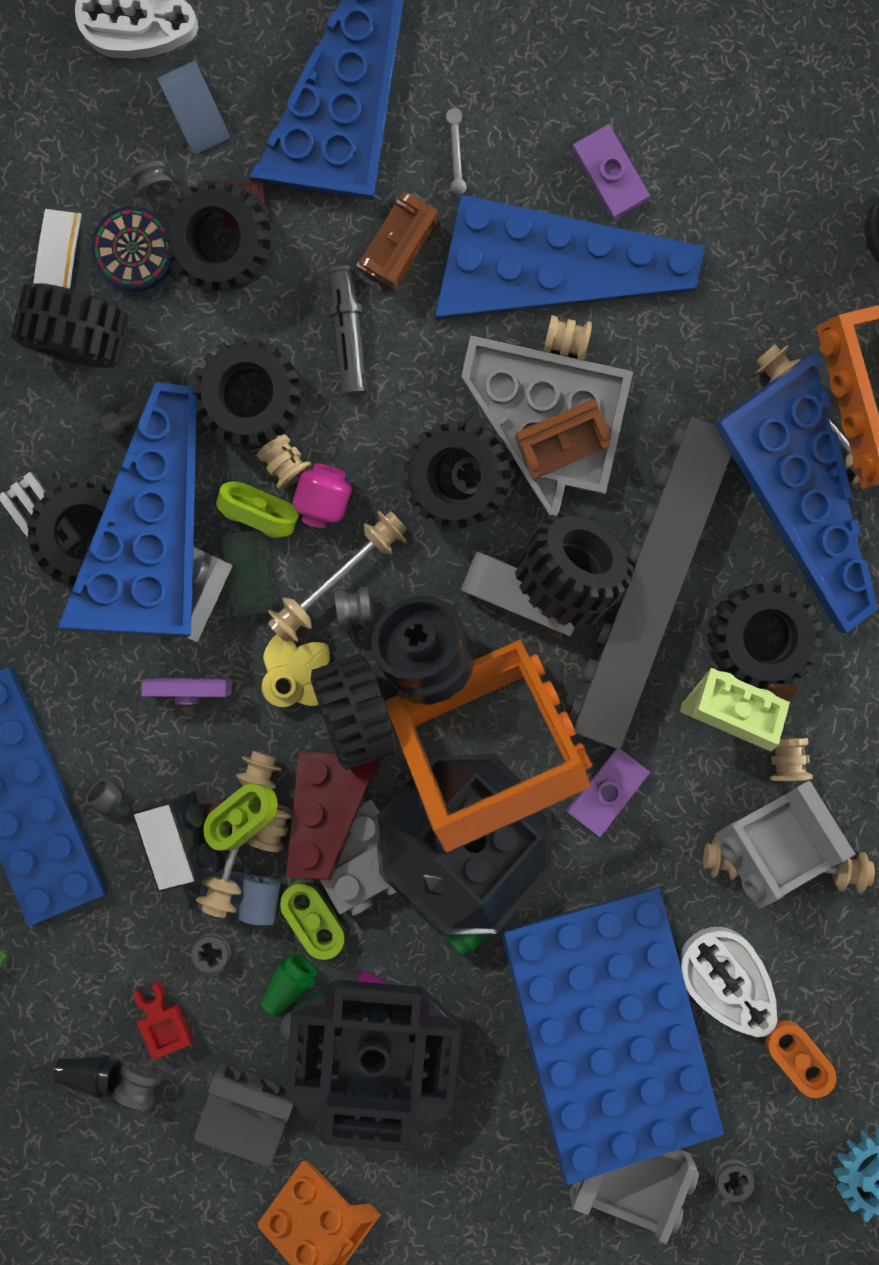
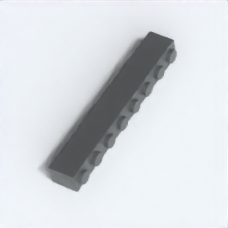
(659, 569)

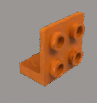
(314, 1222)

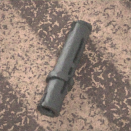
(347, 327)

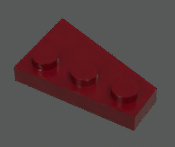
(324, 812)

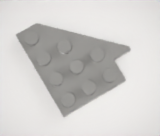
(528, 386)

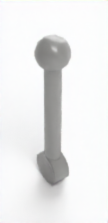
(454, 119)

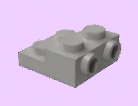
(358, 869)

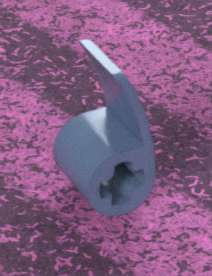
(194, 107)
(258, 899)

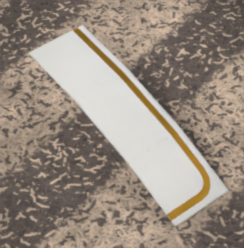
(57, 248)

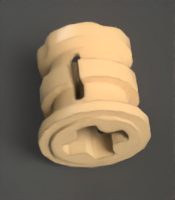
(567, 337)
(283, 461)
(791, 760)
(270, 836)

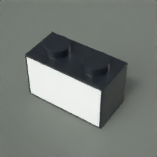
(176, 842)

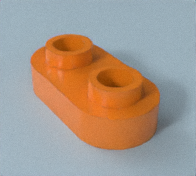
(800, 1056)

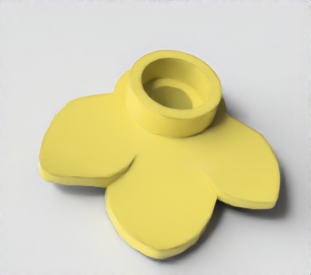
(295, 665)

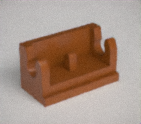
(398, 241)
(563, 439)

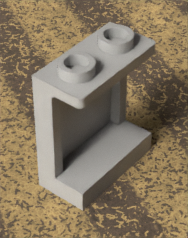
(784, 844)
(642, 1193)

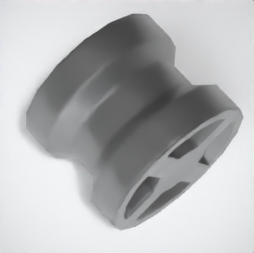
(354, 609)
(137, 1084)

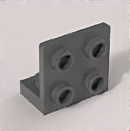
(244, 1114)

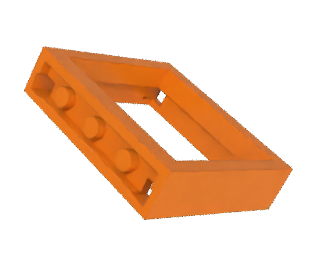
(853, 389)
(514, 803)

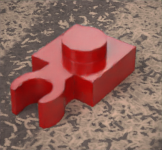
(163, 1027)

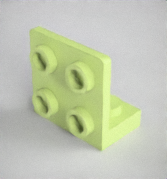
(737, 709)

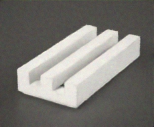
(18, 490)

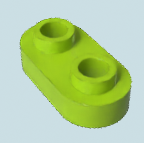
(257, 509)
(243, 814)
(310, 920)

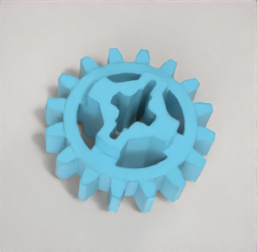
(862, 1171)

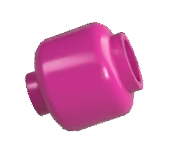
(322, 495)

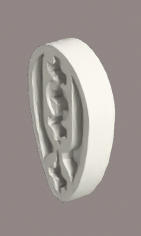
(148, 38)
(743, 962)

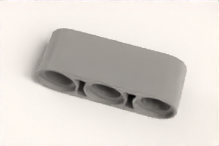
(498, 585)

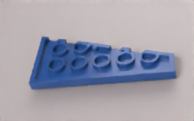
(339, 106)
(536, 259)
(801, 480)
(143, 546)

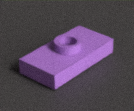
(610, 172)
(187, 690)
(610, 791)

